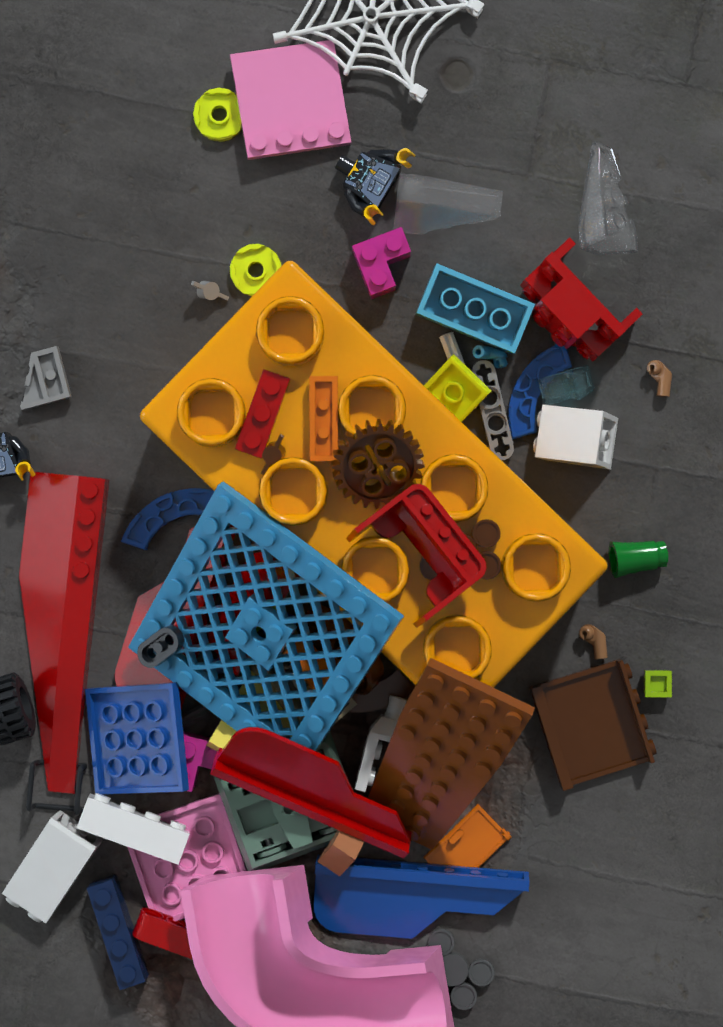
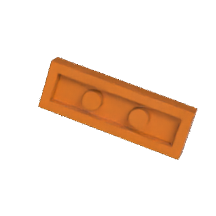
(323, 417)

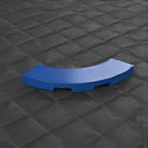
(527, 389)
(162, 511)

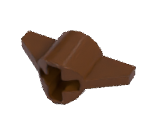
(273, 453)

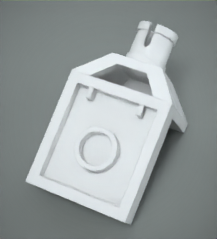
(380, 729)

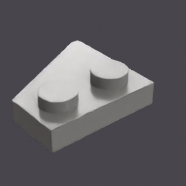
(46, 379)

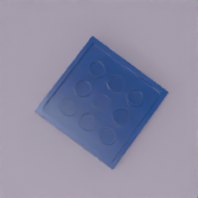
(137, 739)

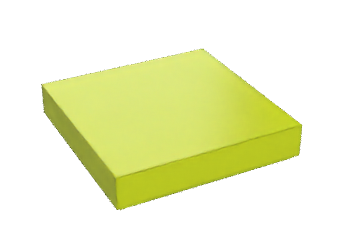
(457, 388)

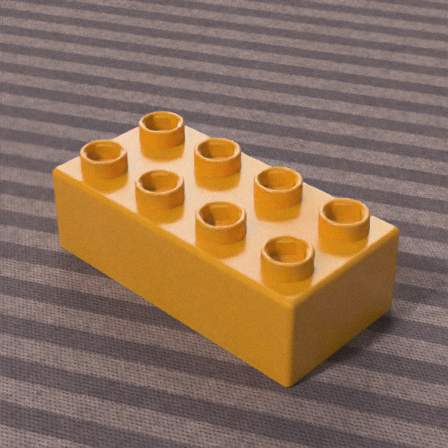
(303, 333)

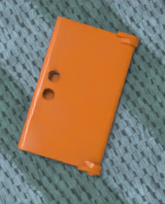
(472, 844)

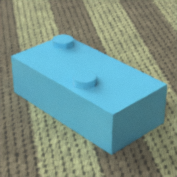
(474, 309)

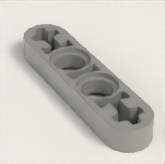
(494, 410)

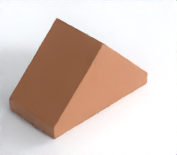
(340, 852)

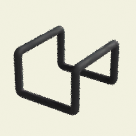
(77, 809)

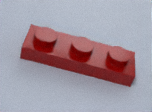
(262, 413)

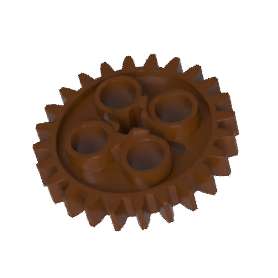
(401, 452)

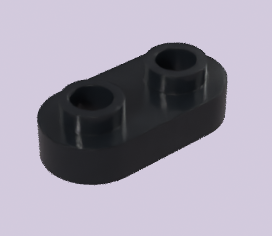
(162, 645)

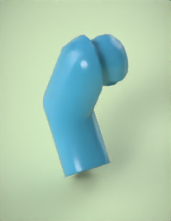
(490, 353)

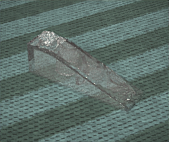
(603, 216)

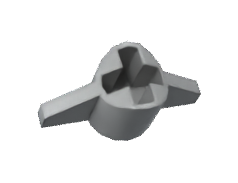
(208, 290)

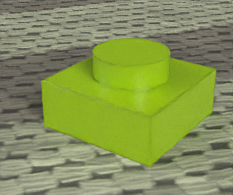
(657, 683)

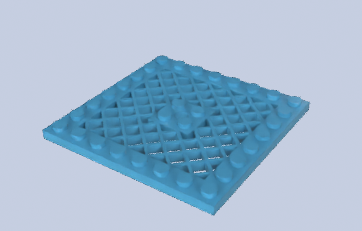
(294, 555)

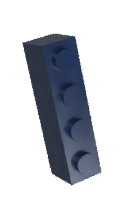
(117, 932)

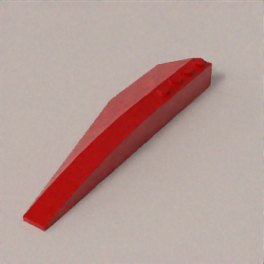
(59, 607)

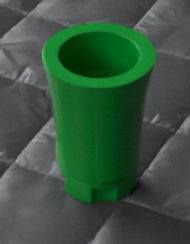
(636, 557)

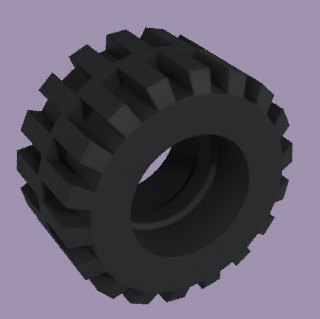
(16, 710)

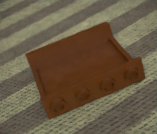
(592, 723)

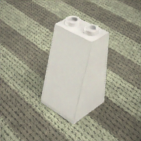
(51, 867)

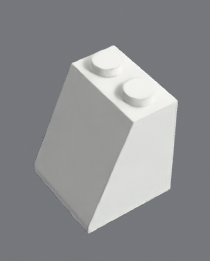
(576, 436)

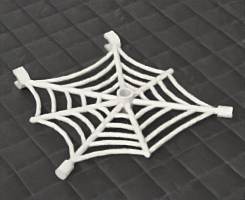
(416, 91)

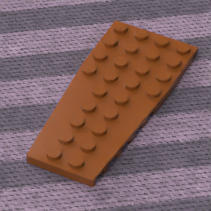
(445, 749)

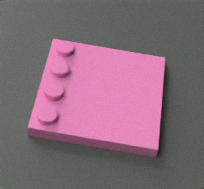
(290, 100)
(208, 851)

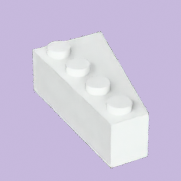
(133, 828)

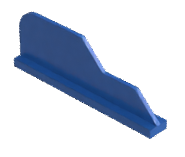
(408, 896)

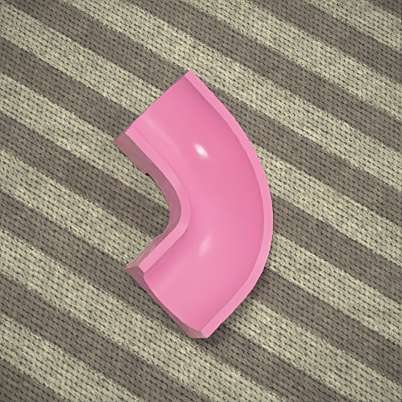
(271, 971)

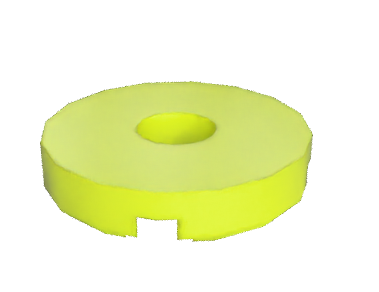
(203, 111)
(244, 259)

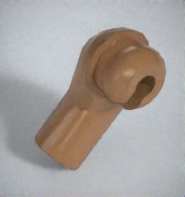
(662, 376)
(596, 638)

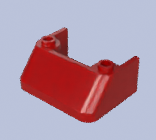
(437, 540)

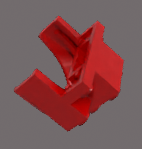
(571, 307)

